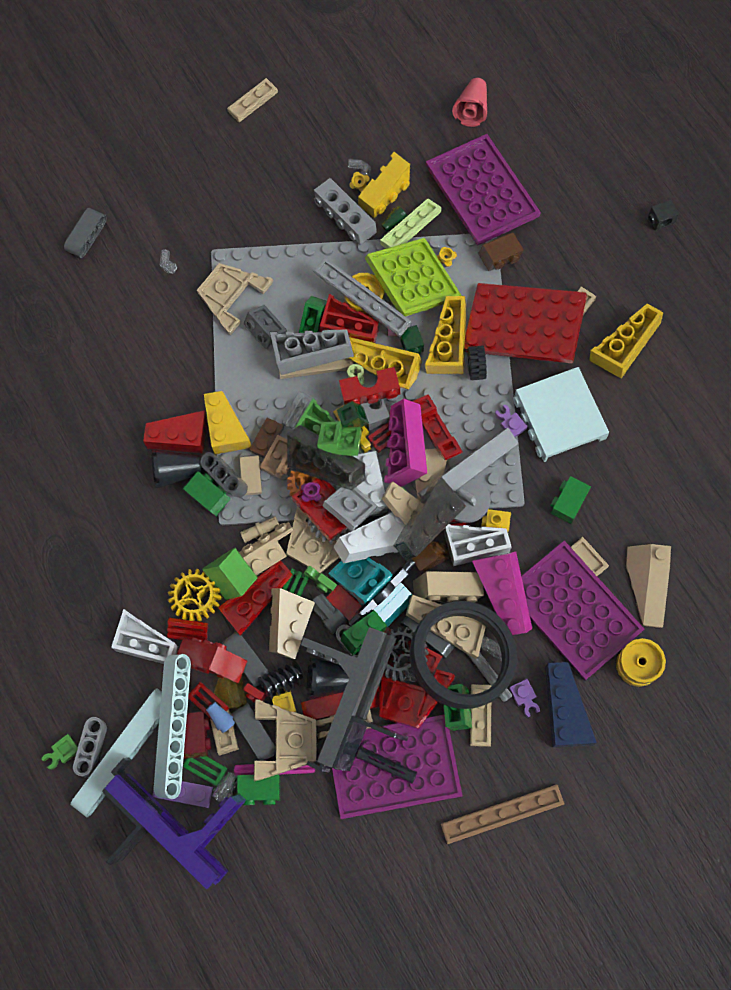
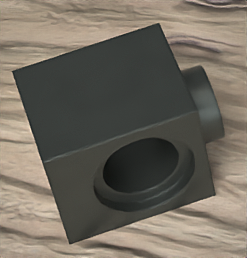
(663, 215)

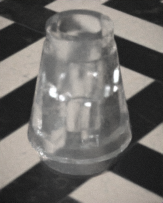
(225, 787)

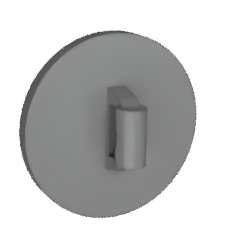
(476, 498)

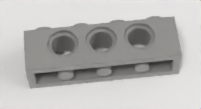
(335, 202)

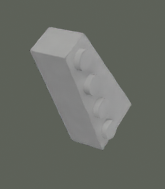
(310, 349)

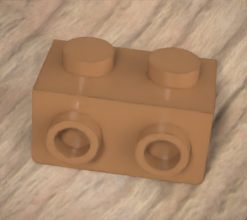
(276, 458)

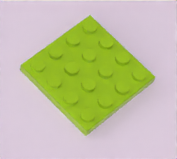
(412, 276)

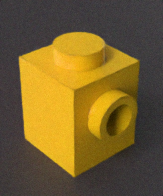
(496, 519)

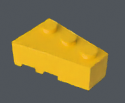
(386, 187)
(224, 426)

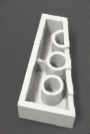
(370, 540)

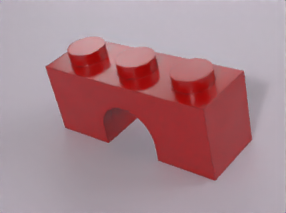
(386, 387)

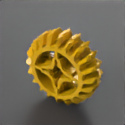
(188, 597)

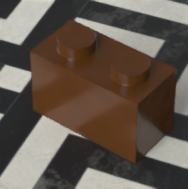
(500, 252)

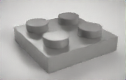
(350, 506)

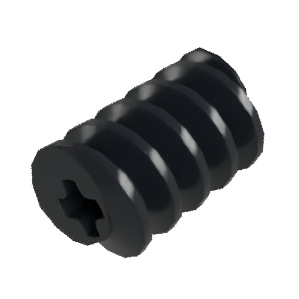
(281, 679)

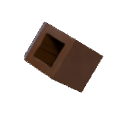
(431, 556)

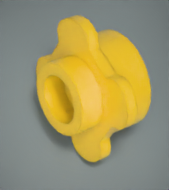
(356, 177)
(445, 251)

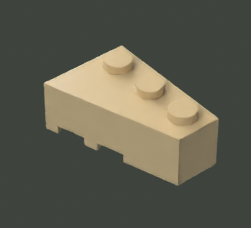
(449, 586)
(289, 622)

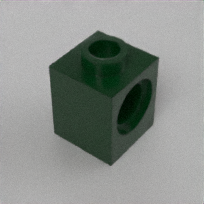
(412, 340)
(352, 415)

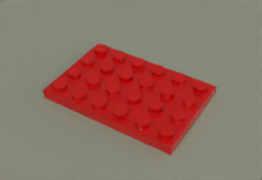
(526, 322)

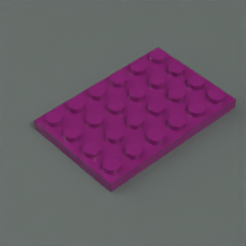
(482, 189)
(577, 611)
(427, 751)

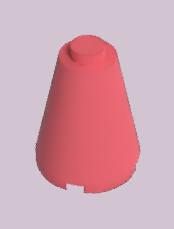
(472, 104)

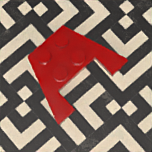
(407, 702)

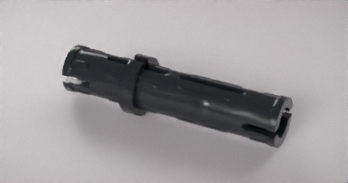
(363, 754)

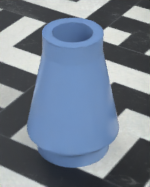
(220, 717)

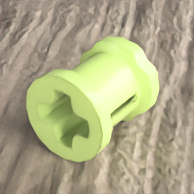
(360, 372)

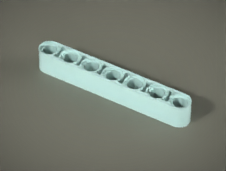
(166, 734)
(125, 746)

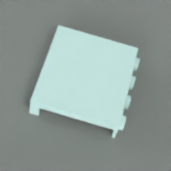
(560, 413)

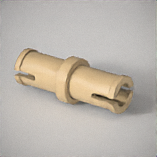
(259, 529)

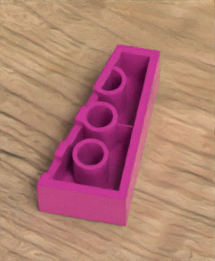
(406, 444)
(505, 590)

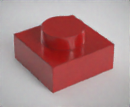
(253, 693)

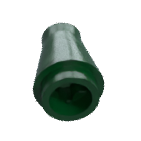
(394, 219)

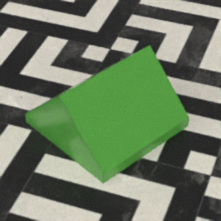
(231, 574)

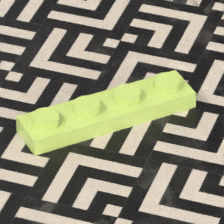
(411, 224)

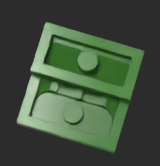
(338, 439)

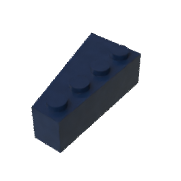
(566, 710)

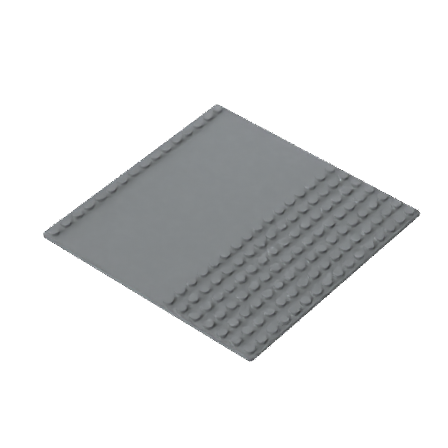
(255, 391)

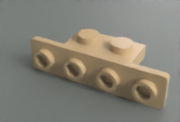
(266, 550)

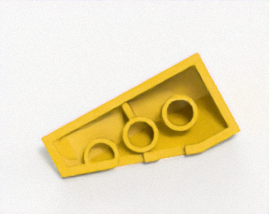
(379, 357)

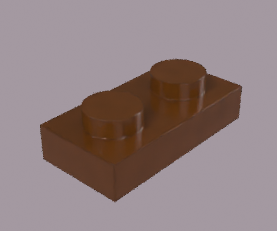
(266, 437)

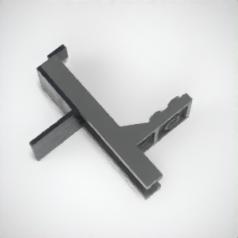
(350, 718)

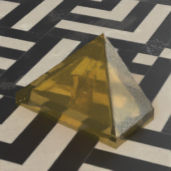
(231, 692)

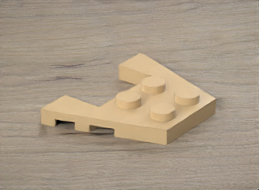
(224, 287)
(307, 548)
(293, 740)

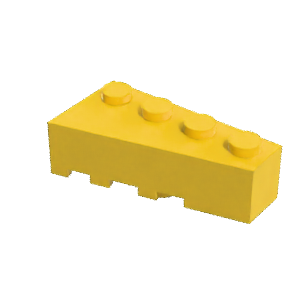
(448, 346)
(623, 346)

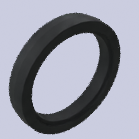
(494, 624)

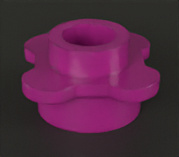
(306, 488)

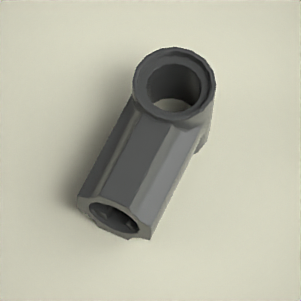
(331, 617)

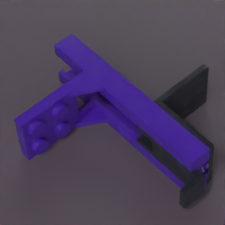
(155, 819)

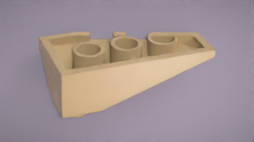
(649, 578)

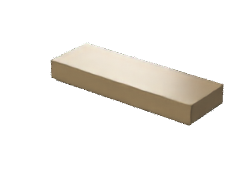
(252, 100)
(481, 721)

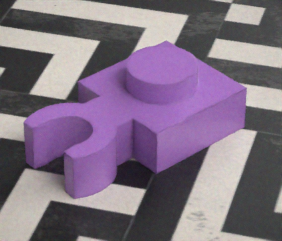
(510, 421)
(524, 695)

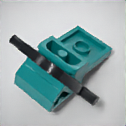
(374, 588)

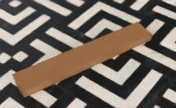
(502, 814)

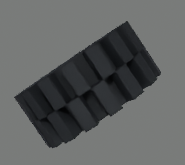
(477, 363)

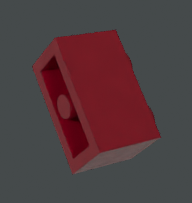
(196, 738)

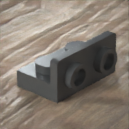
(262, 322)

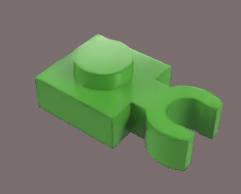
(323, 583)
(63, 750)

